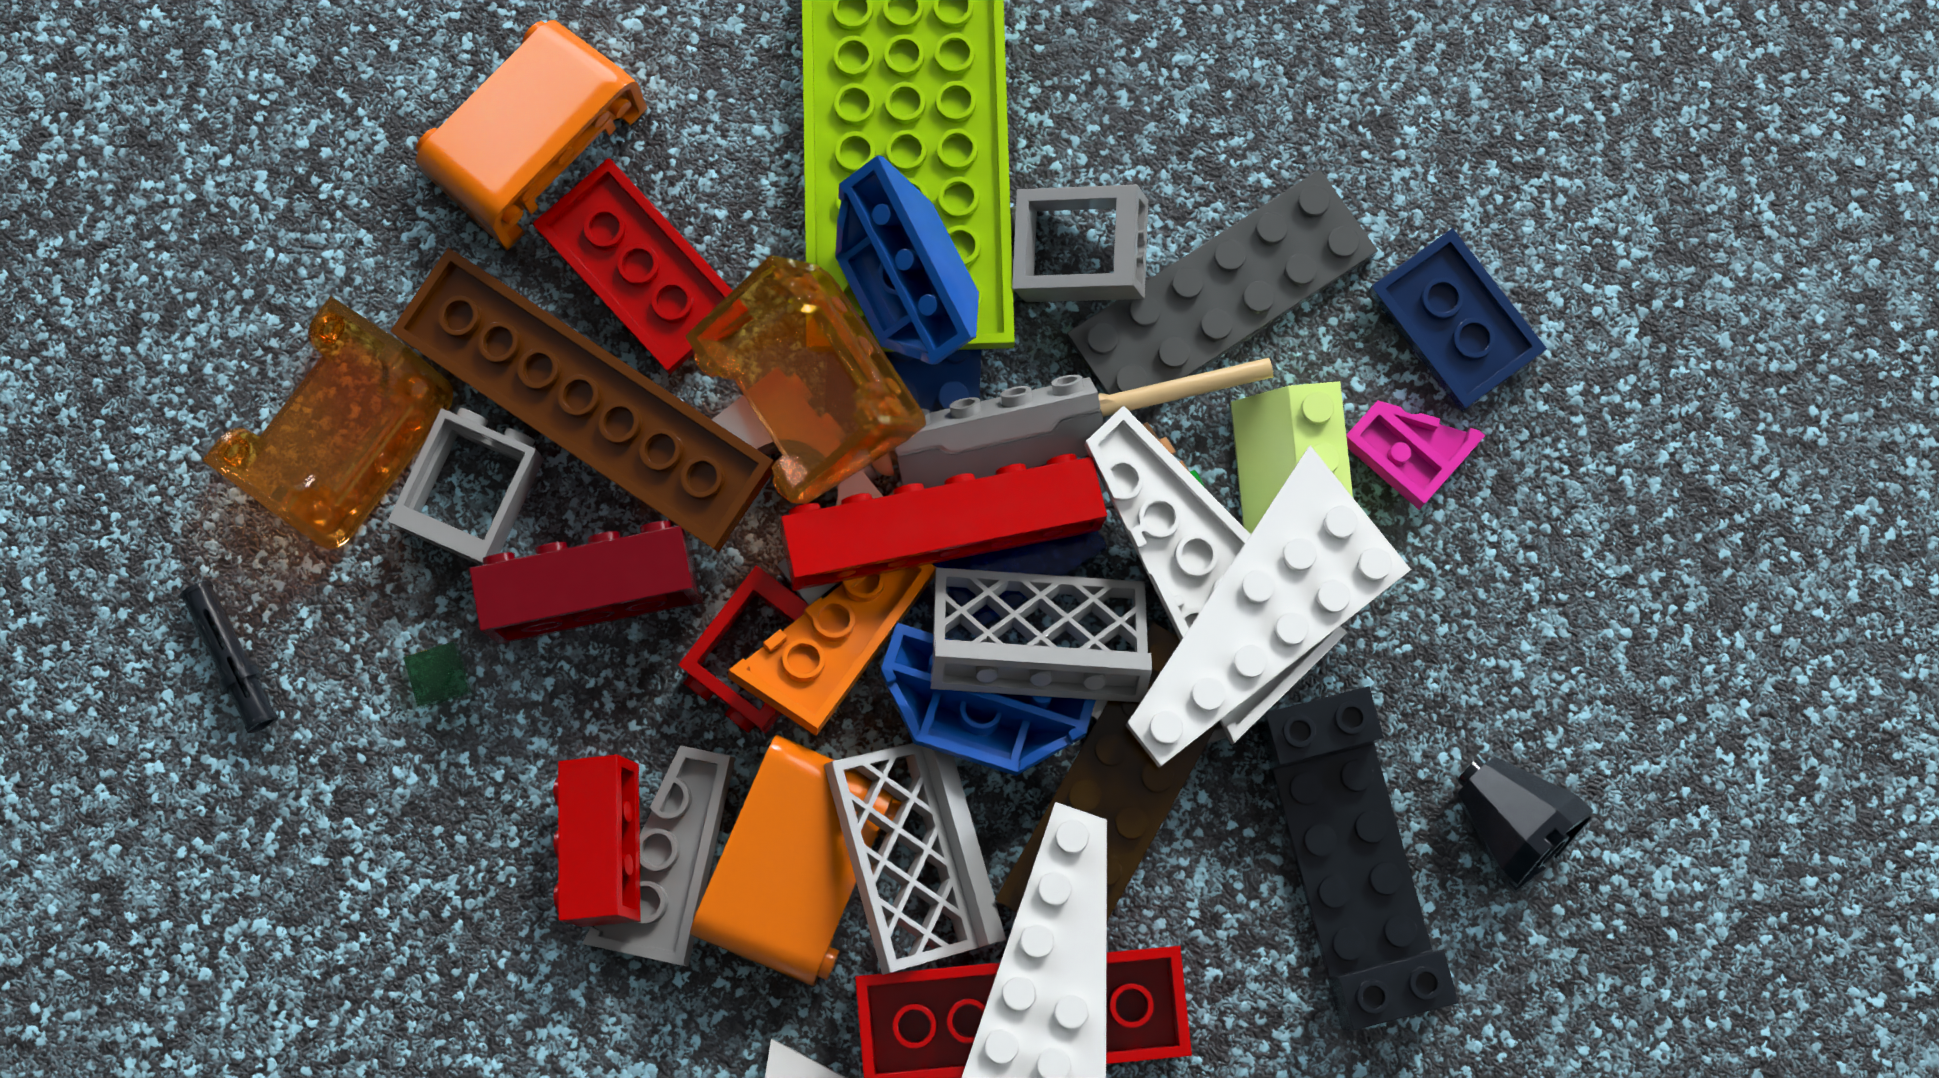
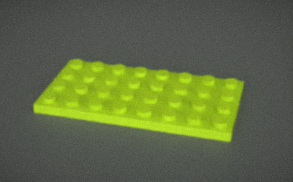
(932, 100)

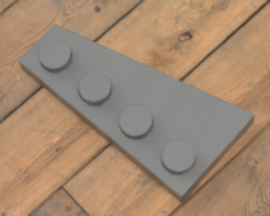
(674, 859)

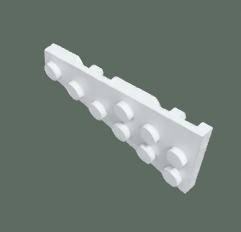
(1181, 541)
(1287, 589)
(1051, 981)

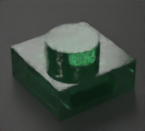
(437, 675)

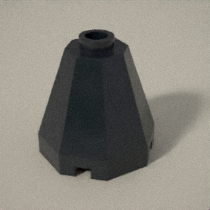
(1519, 818)

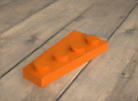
(829, 647)

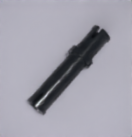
(256, 709)

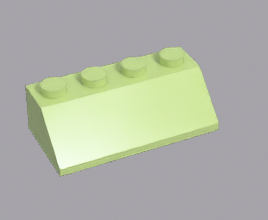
(1275, 432)

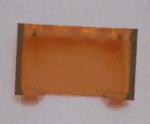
(807, 375)
(340, 431)

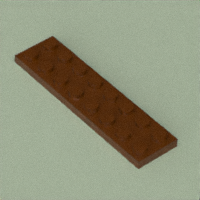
(584, 399)

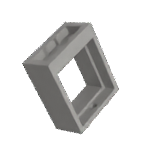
(1129, 249)
(471, 426)

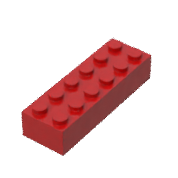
(929, 1017)

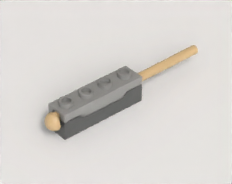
(1035, 424)

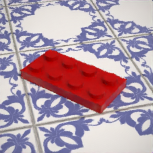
(633, 262)

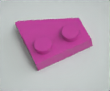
(1410, 449)

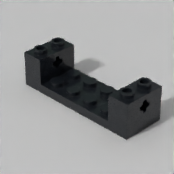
(1353, 860)

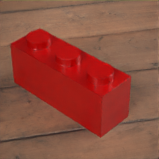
(597, 841)

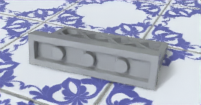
(1040, 665)
(948, 845)

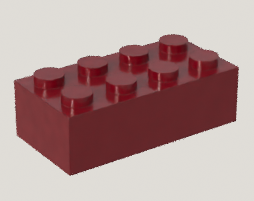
(585, 583)

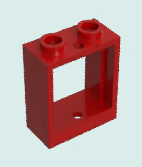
(706, 684)

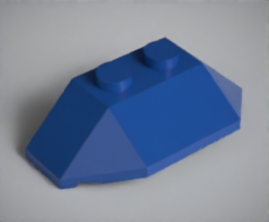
(903, 265)
(979, 727)

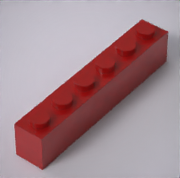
(942, 521)

